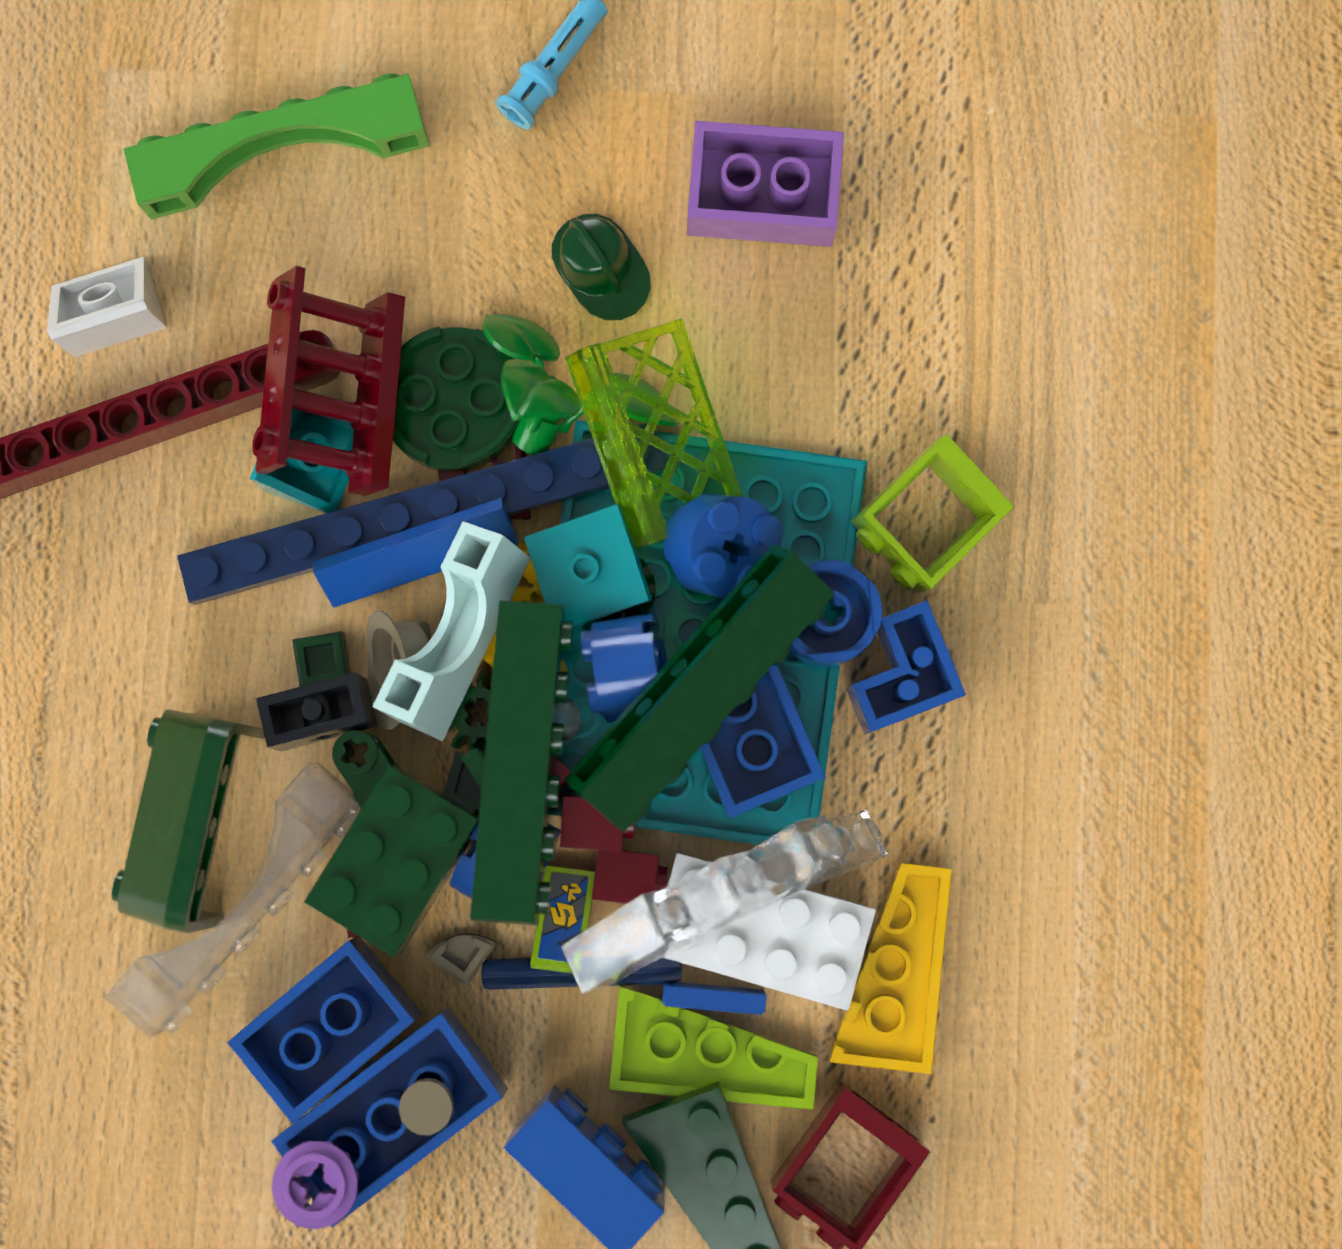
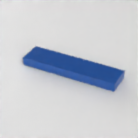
(403, 555)

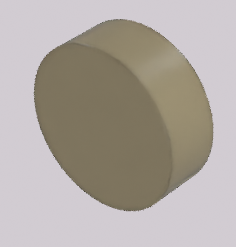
(426, 1106)

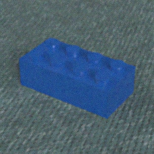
(365, 1111)

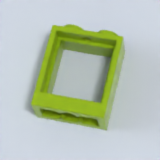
(965, 482)

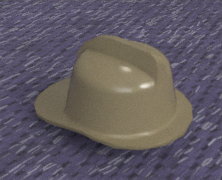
(388, 643)

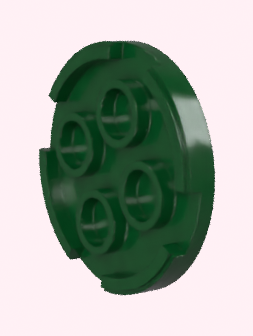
(451, 400)

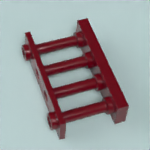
(374, 369)

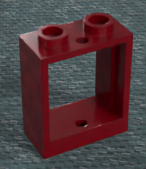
(831, 1227)

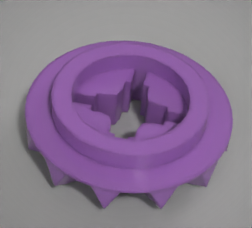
(293, 1194)

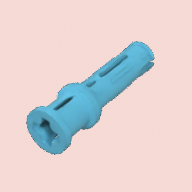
(543, 81)

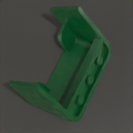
(179, 820)

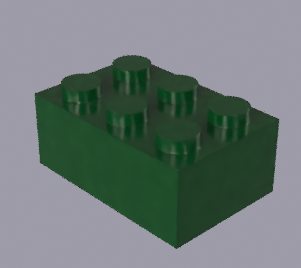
(393, 861)

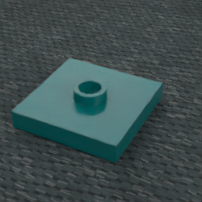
(589, 566)

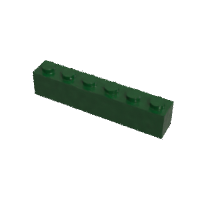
(700, 687)
(519, 764)

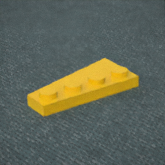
(900, 978)

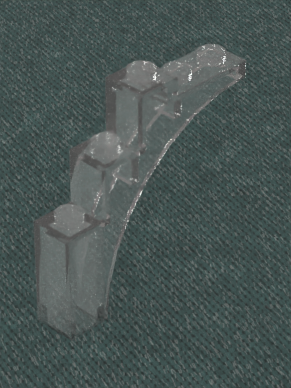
(721, 894)

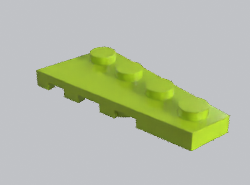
(683, 1050)

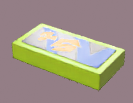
(566, 919)

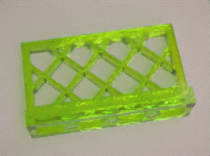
(616, 435)

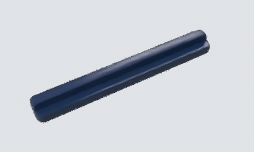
(518, 974)

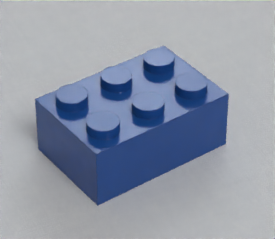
(761, 749)
(324, 1028)
(588, 1169)

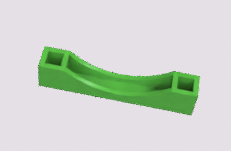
(183, 168)

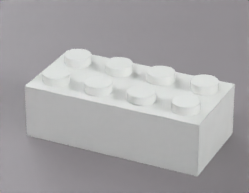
(795, 945)

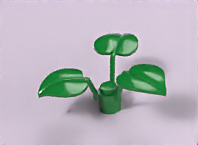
(539, 398)

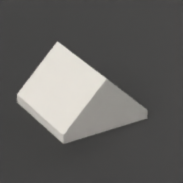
(104, 308)

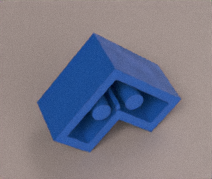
(919, 672)

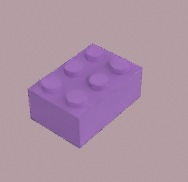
(765, 183)

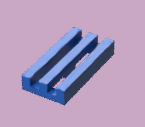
(714, 998)

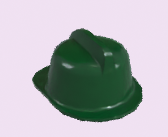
(601, 266)

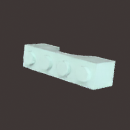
(432, 683)

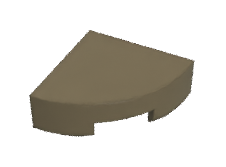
(462, 955)

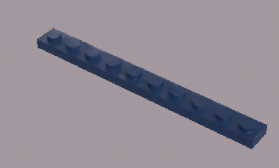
(293, 547)

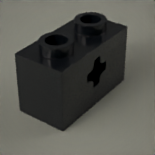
(316, 712)

